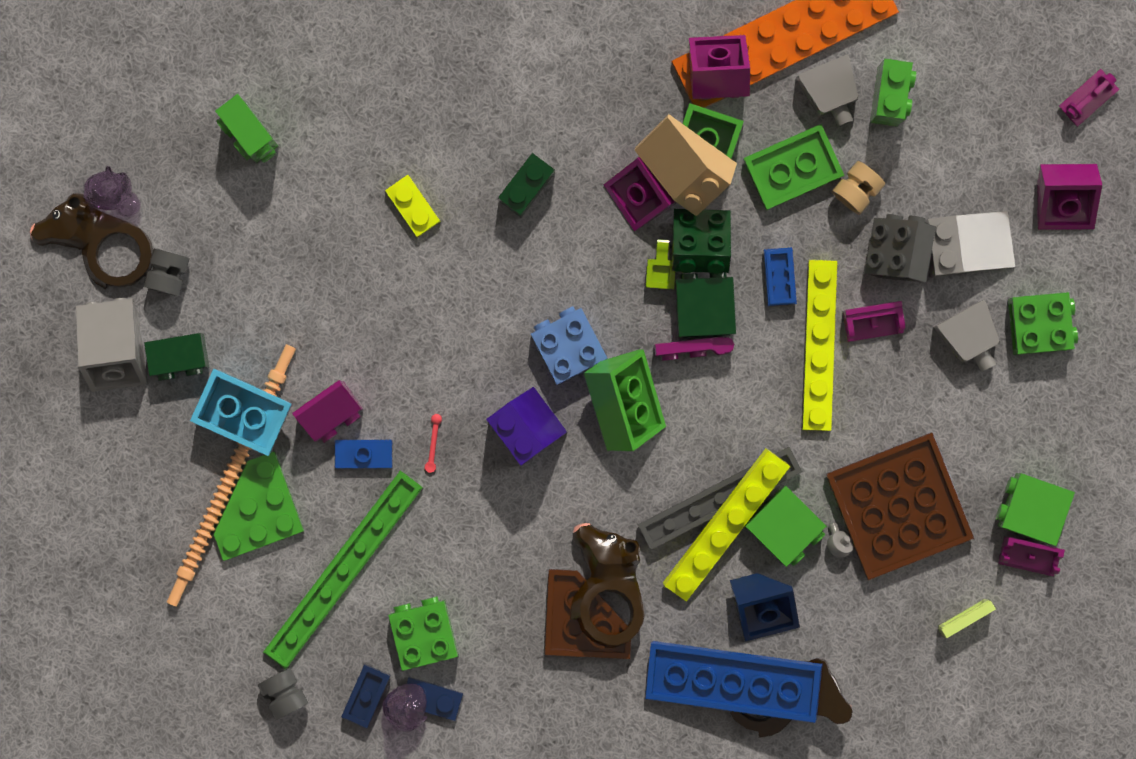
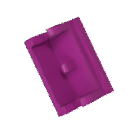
(874, 321)
(1030, 556)

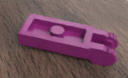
(695, 348)

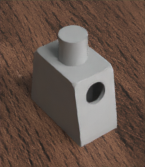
(831, 89)
(970, 335)

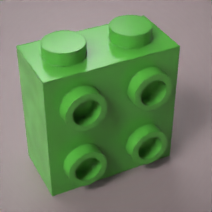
(891, 92)
(252, 137)
(1042, 323)
(1034, 508)
(786, 526)
(423, 633)

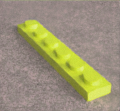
(819, 345)
(726, 524)

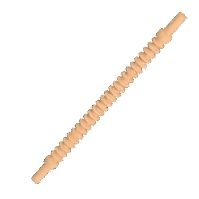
(185, 573)

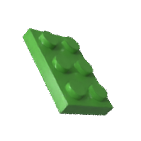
(793, 167)

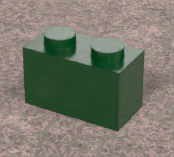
(526, 185)
(177, 355)

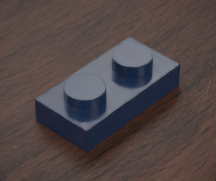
(366, 695)
(440, 700)

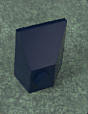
(764, 606)

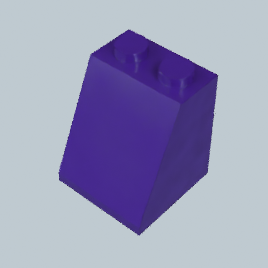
(526, 425)

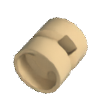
(851, 195)

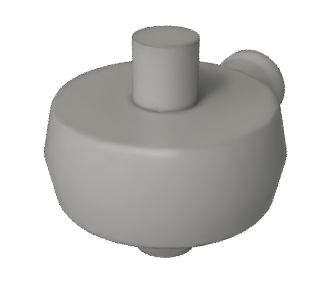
(839, 542)

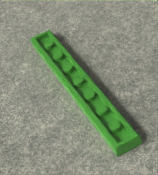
(342, 569)

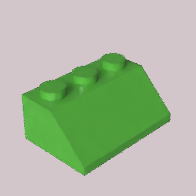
(625, 401)

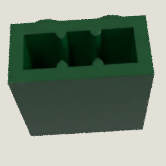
(701, 241)
(705, 305)

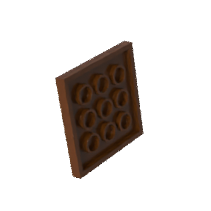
(899, 506)

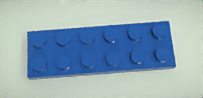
(733, 681)

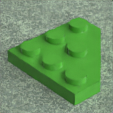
(258, 510)

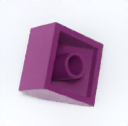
(719, 67)
(638, 194)
(1068, 196)
(328, 412)

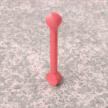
(430, 466)

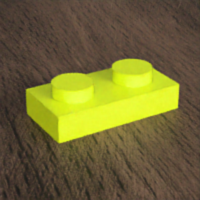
(412, 206)

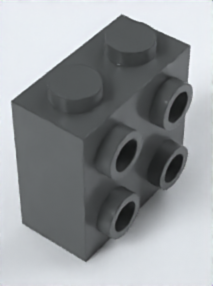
(900, 248)

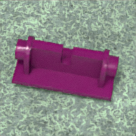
(1089, 97)

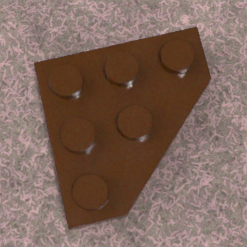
(565, 635)

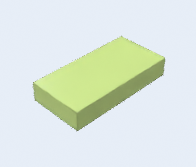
(966, 618)

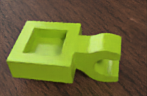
(659, 270)

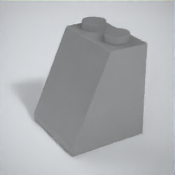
(110, 345)

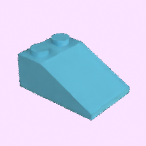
(241, 412)

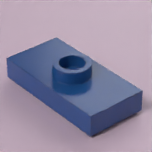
(780, 276)
(363, 454)

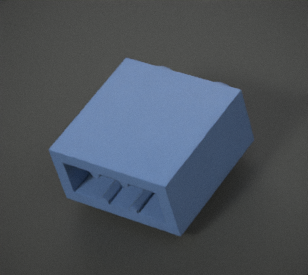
(568, 345)

